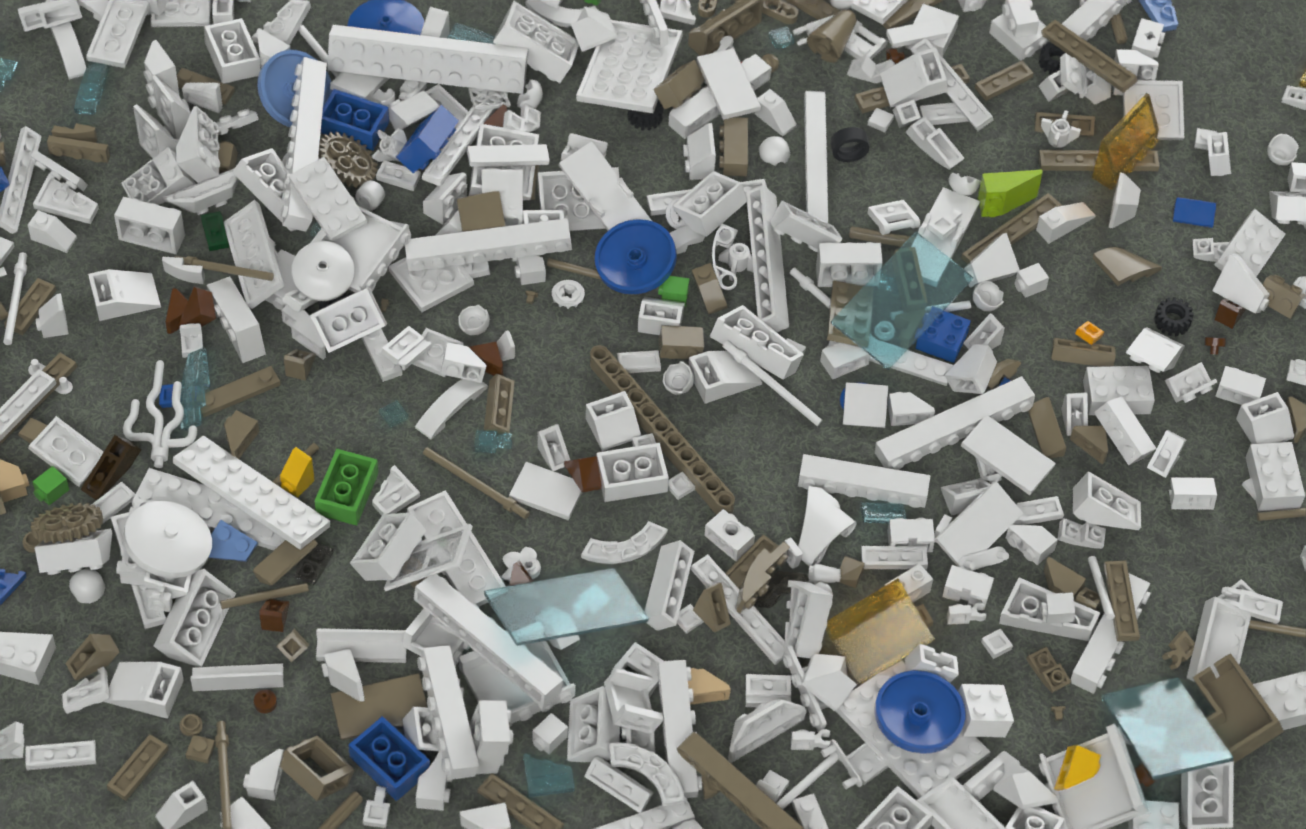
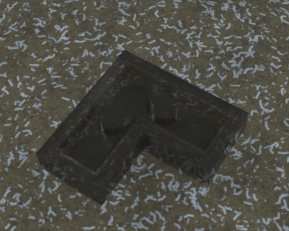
(779, 585)

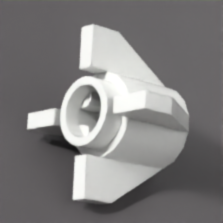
(1059, 132)
(390, 145)
(738, 258)

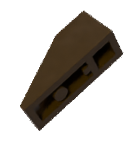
(110, 467)

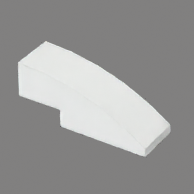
(49, 14)
(934, 143)
(304, 330)

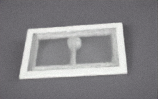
(433, 556)

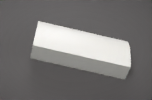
(1219, 634)
(956, 808)

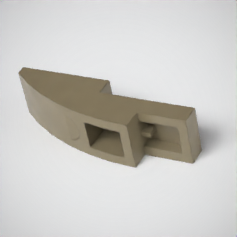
(759, 575)

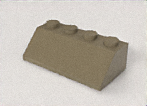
(729, 22)

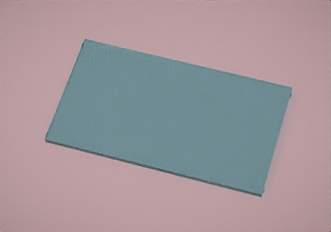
(902, 300)
(565, 606)
(1166, 728)

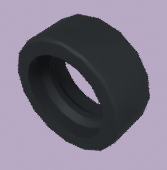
(848, 135)

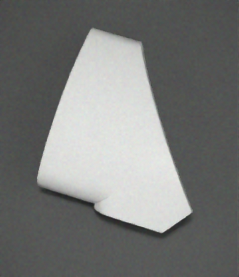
(724, 237)
(822, 525)

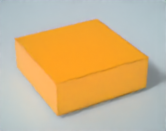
(1089, 332)

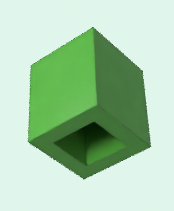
(675, 289)
(50, 486)

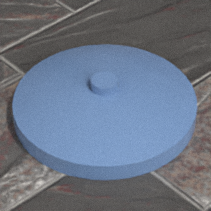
(277, 83)

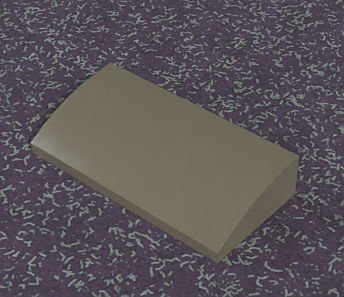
(388, 699)

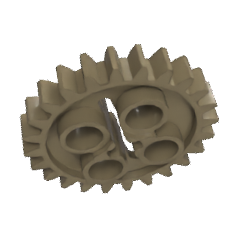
(348, 159)
(67, 523)

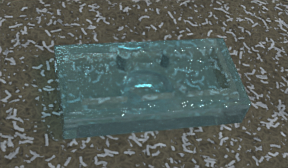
(881, 512)

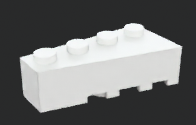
(264, 177)
(237, 319)
(757, 340)
(1024, 612)

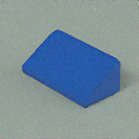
(1194, 212)

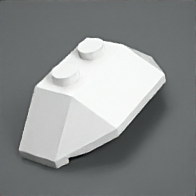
(205, 193)
(763, 725)

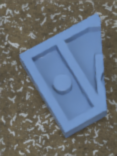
(231, 543)

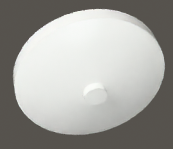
(167, 539)

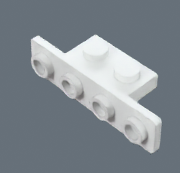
(807, 698)
(987, 777)

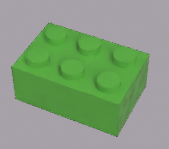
(346, 487)

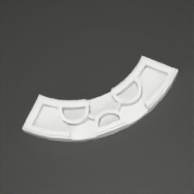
(559, 16)
(625, 551)
(652, 767)

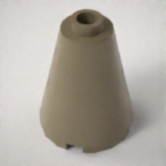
(832, 36)

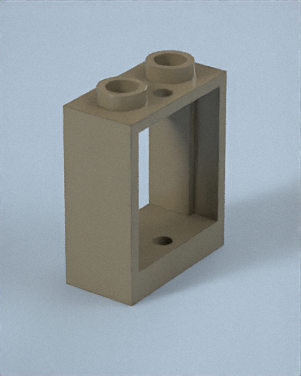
(337, 768)

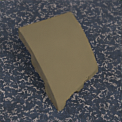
(1124, 265)

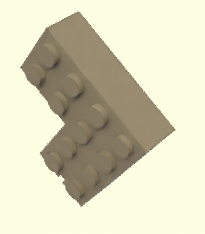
(1240, 713)

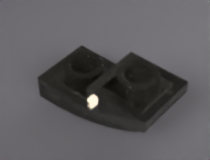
(314, 564)

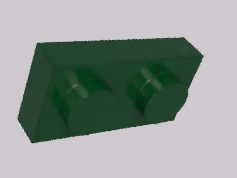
(214, 231)

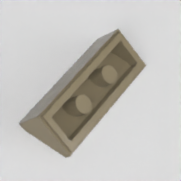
(1085, 123)
(1083, 353)
(499, 404)
(1047, 429)
(281, 561)

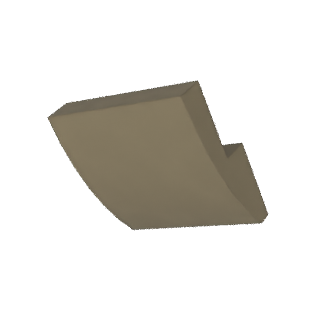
(481, 211)

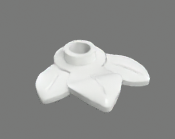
(527, 557)

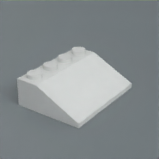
(548, 46)
(493, 135)
(559, 193)

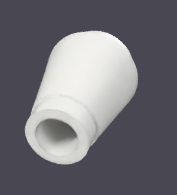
(824, 574)

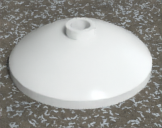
(327, 282)

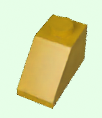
(297, 473)
(1077, 767)

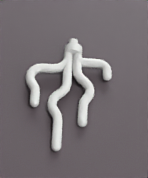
(161, 439)

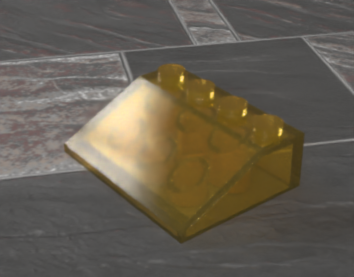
(1127, 143)
(878, 631)

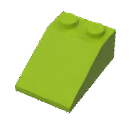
(1007, 191)

